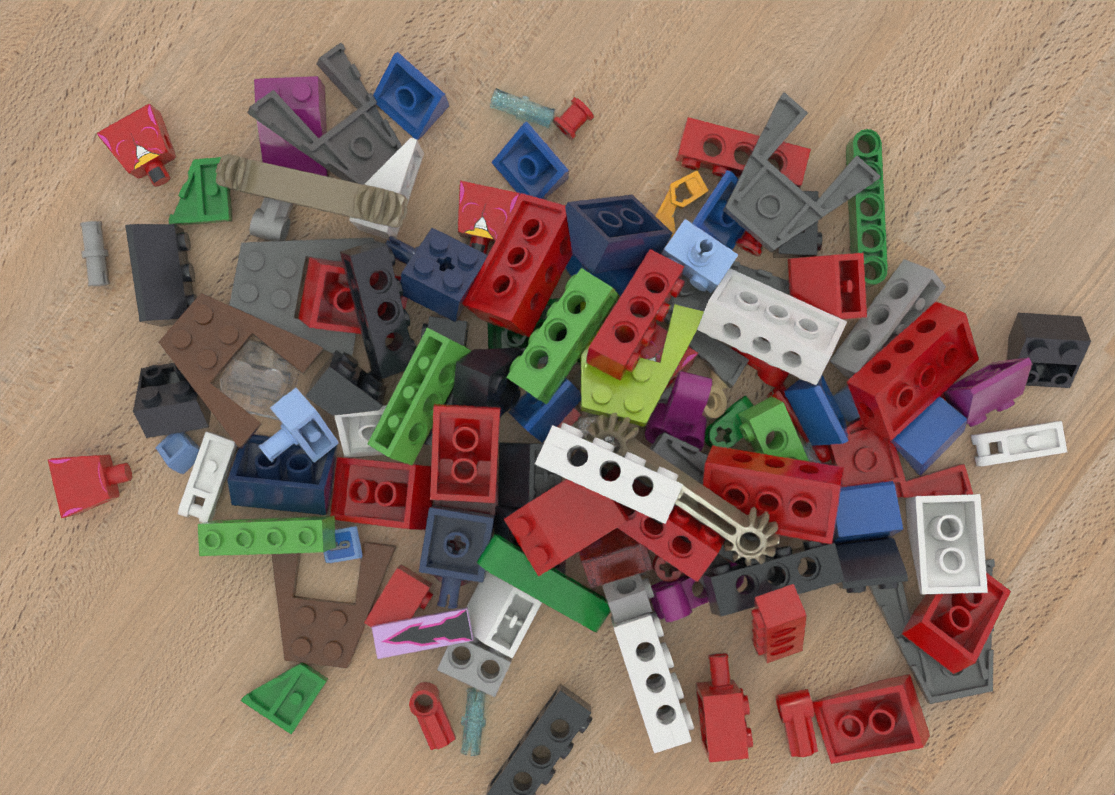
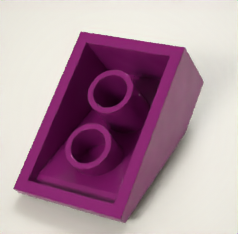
(308, 101)
(989, 389)

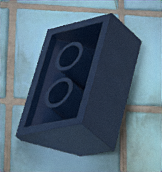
(613, 232)
(284, 484)

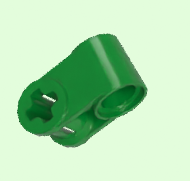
(729, 423)

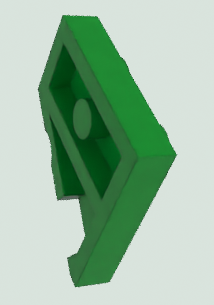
(202, 197)
(287, 696)

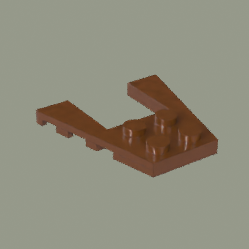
(210, 338)
(326, 629)

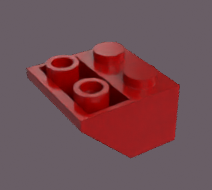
(830, 283)

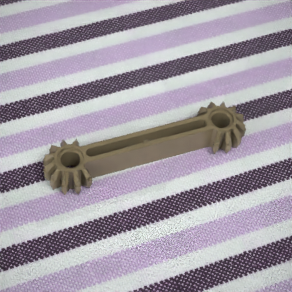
(312, 190)
(695, 497)

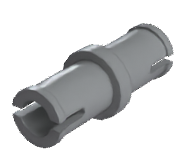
(94, 253)

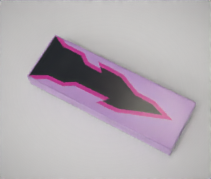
(422, 633)

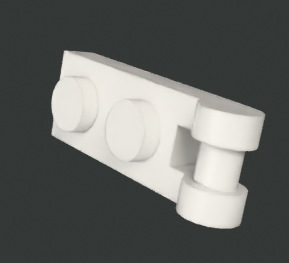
(1020, 443)
(208, 476)

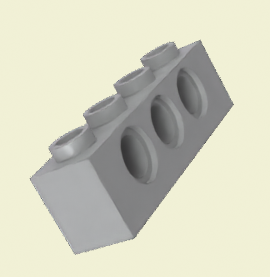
(897, 305)

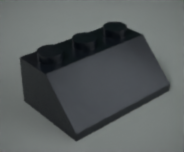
(160, 272)

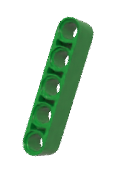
(873, 195)
(551, 588)

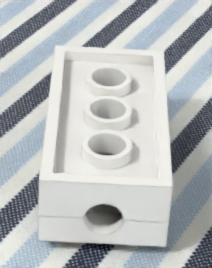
(783, 333)
(556, 458)
(664, 726)

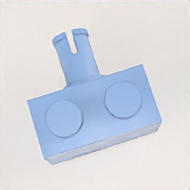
(702, 255)
(300, 427)

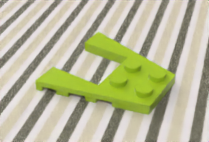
(642, 389)

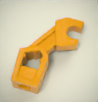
(696, 188)

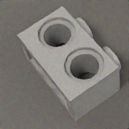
(628, 597)
(471, 670)

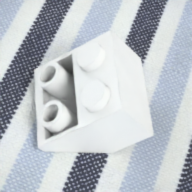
(501, 614)

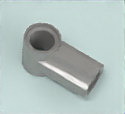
(271, 220)

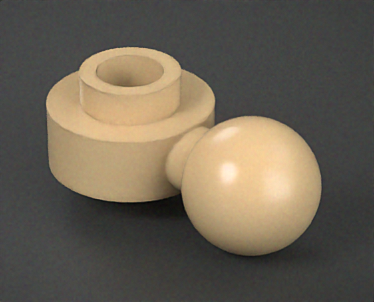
(717, 399)

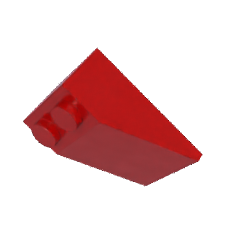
(328, 299)
(464, 453)
(381, 493)
(563, 523)
(956, 624)
(872, 720)

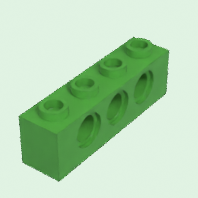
(580, 327)
(422, 385)
(768, 417)
(266, 536)

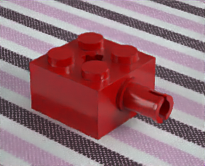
(723, 713)

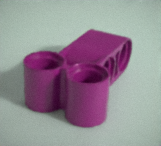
(683, 411)
(676, 600)

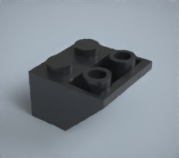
(1053, 345)
(483, 381)
(345, 387)
(168, 402)
(519, 475)
(870, 564)

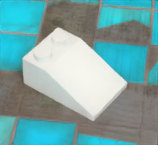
(395, 175)
(947, 543)

